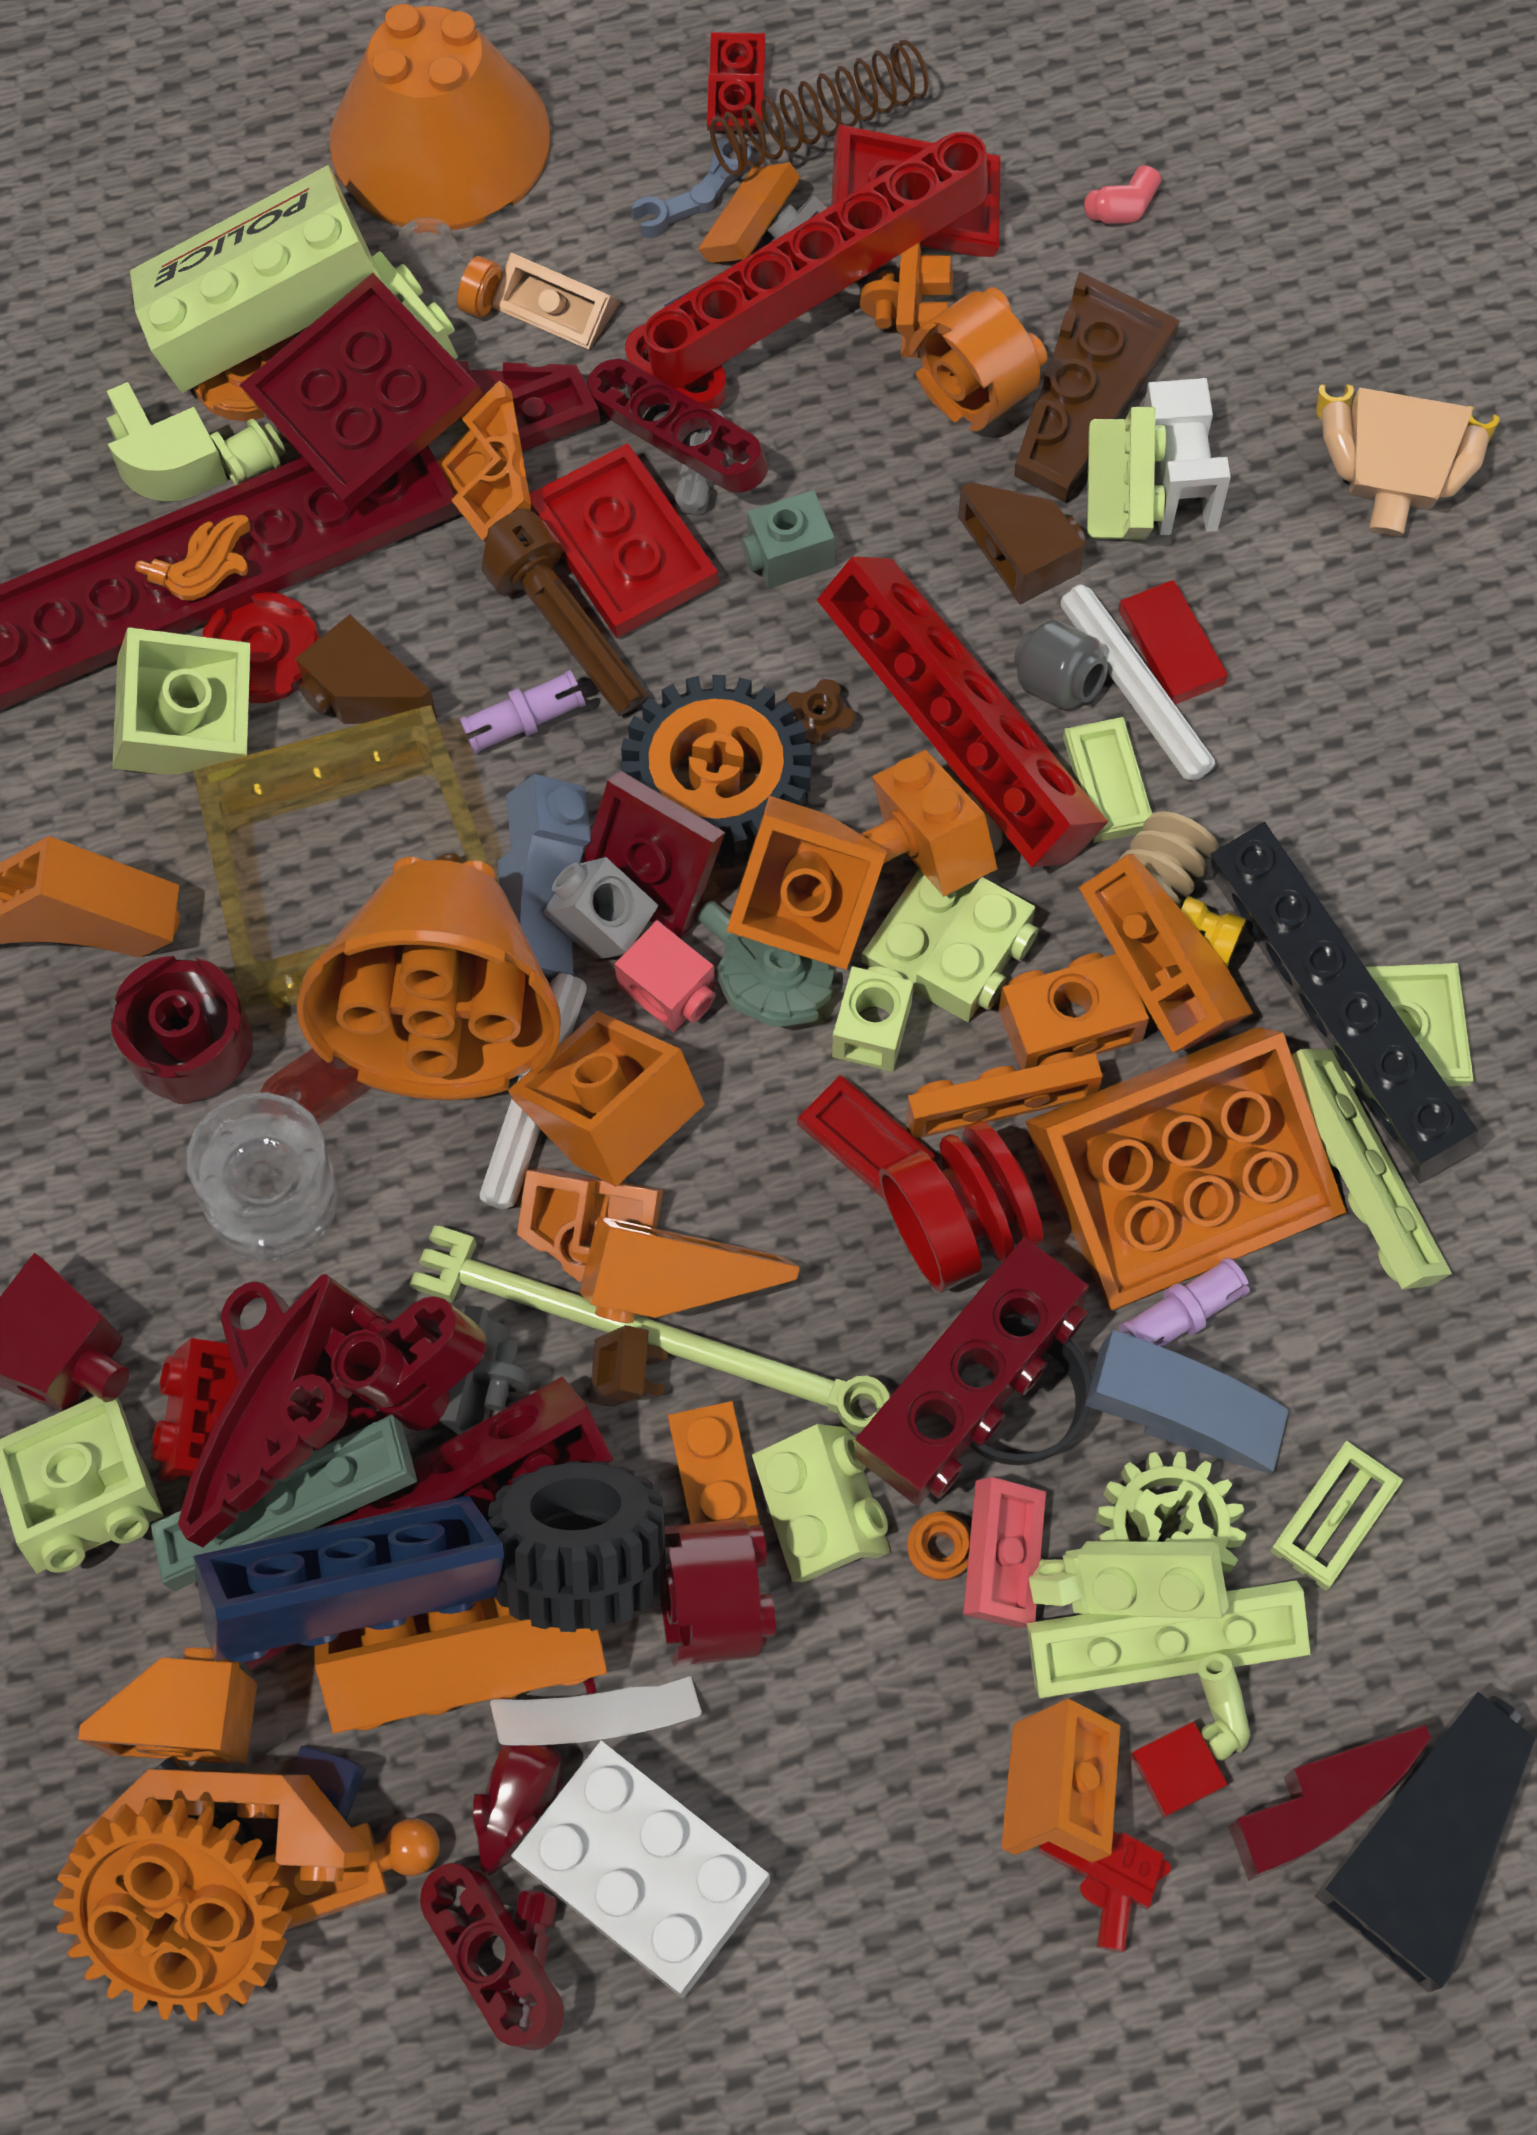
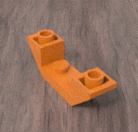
(309, 1826)

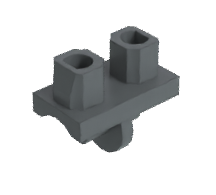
(489, 1381)

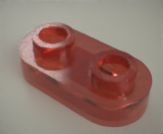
(321, 1085)

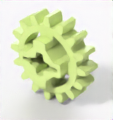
(1148, 1510)

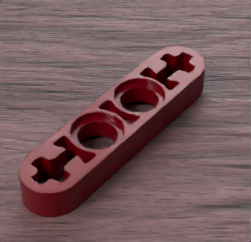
(681, 419)

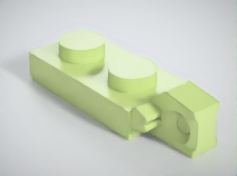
(1135, 1579)

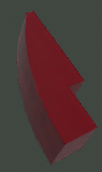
(1324, 1801)

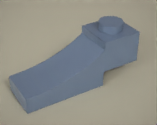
(546, 836)

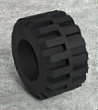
(579, 1545)

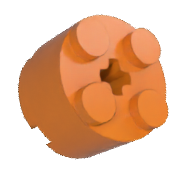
(977, 358)

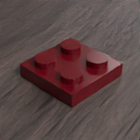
(656, 847)

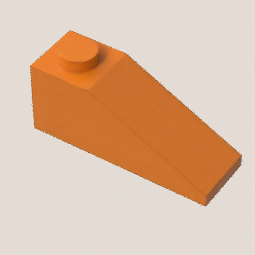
(1164, 956)
(665, 1272)

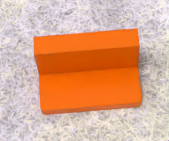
(1062, 1782)

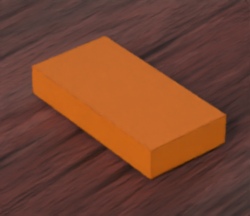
(749, 213)

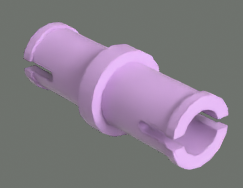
(522, 712)
(1189, 1305)

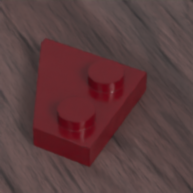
(546, 399)

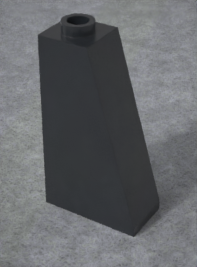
(1430, 1847)

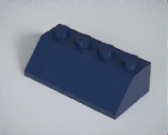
(347, 1578)

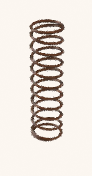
(896, 66)

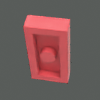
(1004, 1552)

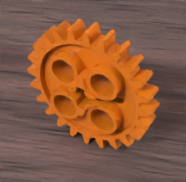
(184, 1917)

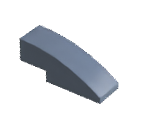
(1186, 1402)

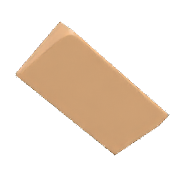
(553, 301)

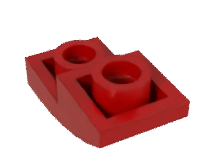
(736, 77)

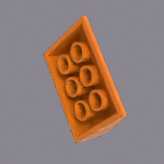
(1188, 1165)

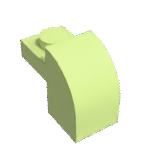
(165, 458)

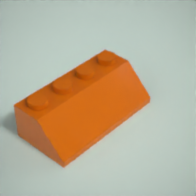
(447, 1663)

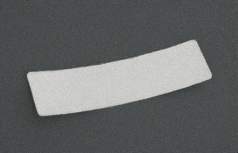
(594, 1715)

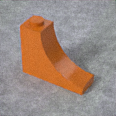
(84, 900)

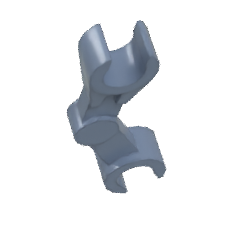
(700, 199)

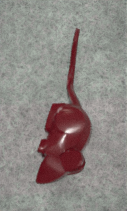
(515, 1798)

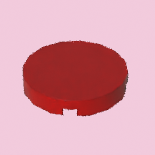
(272, 658)

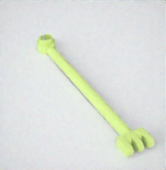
(460, 1269)

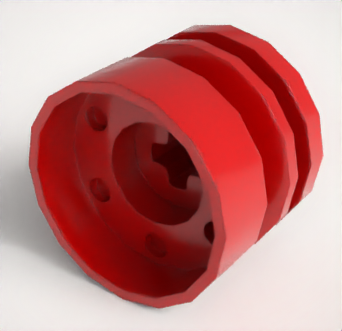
(974, 1199)

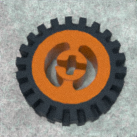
(719, 729)

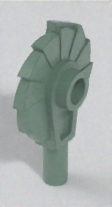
(766, 980)

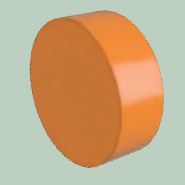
(478, 286)

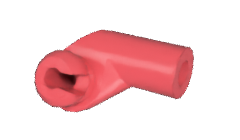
(1123, 202)

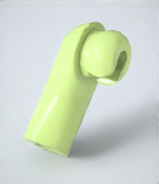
(1226, 1705)

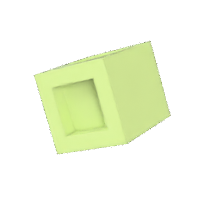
(872, 1042)

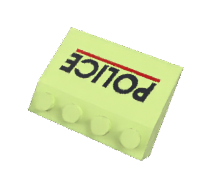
(250, 280)

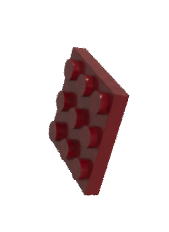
(362, 391)

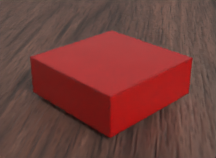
(1178, 1769)

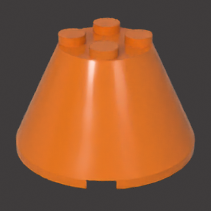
(437, 123)
(432, 987)

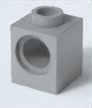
(622, 907)

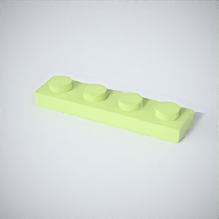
(1373, 1182)
(1127, 1649)

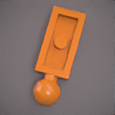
(408, 1849)

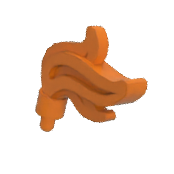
(206, 563)

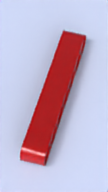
(817, 259)

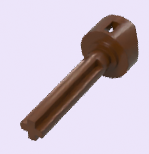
(529, 567)

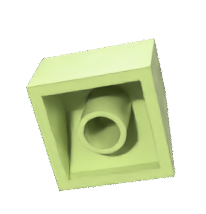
(179, 702)

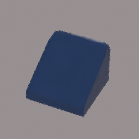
(334, 1776)

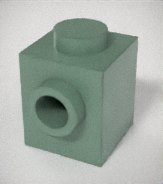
(789, 540)

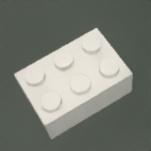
(642, 1869)

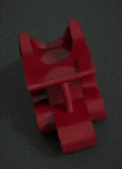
(308, 1384)

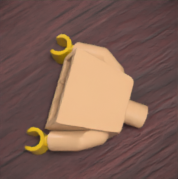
(1401, 450)

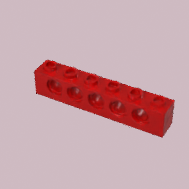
(962, 711)

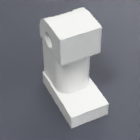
(1187, 463)

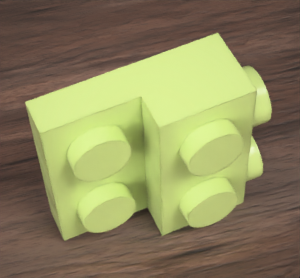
(954, 942)
(75, 1485)

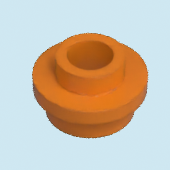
(935, 1525)

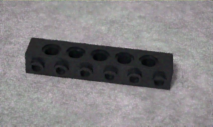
(1343, 1003)

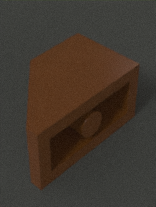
(1022, 538)
(358, 677)

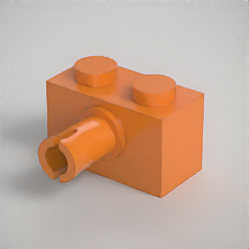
(932, 823)

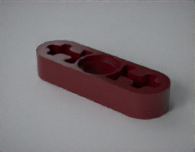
(520, 1966)

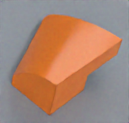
(488, 463)
(563, 1208)

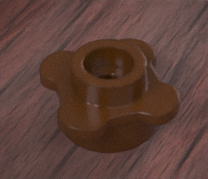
(823, 726)

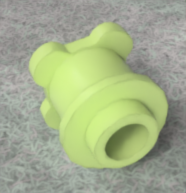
(249, 451)

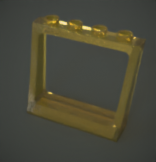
(302, 777)

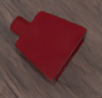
(56, 1341)

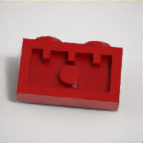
(197, 1389)

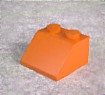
(806, 884)
(610, 1096)
(179, 1710)

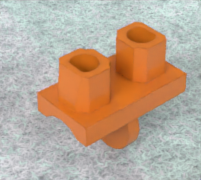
(903, 300)

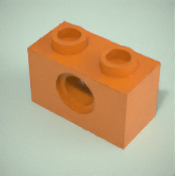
(1094, 982)

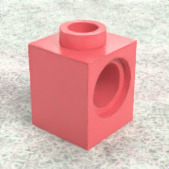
(667, 977)

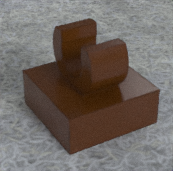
(621, 1365)

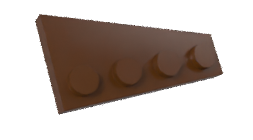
(1095, 373)

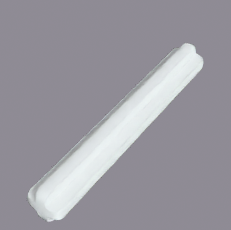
(1139, 685)
(518, 1130)

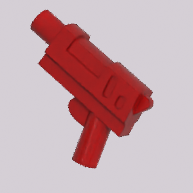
(1115, 1882)

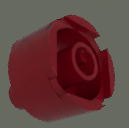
(189, 1061)
(714, 1592)

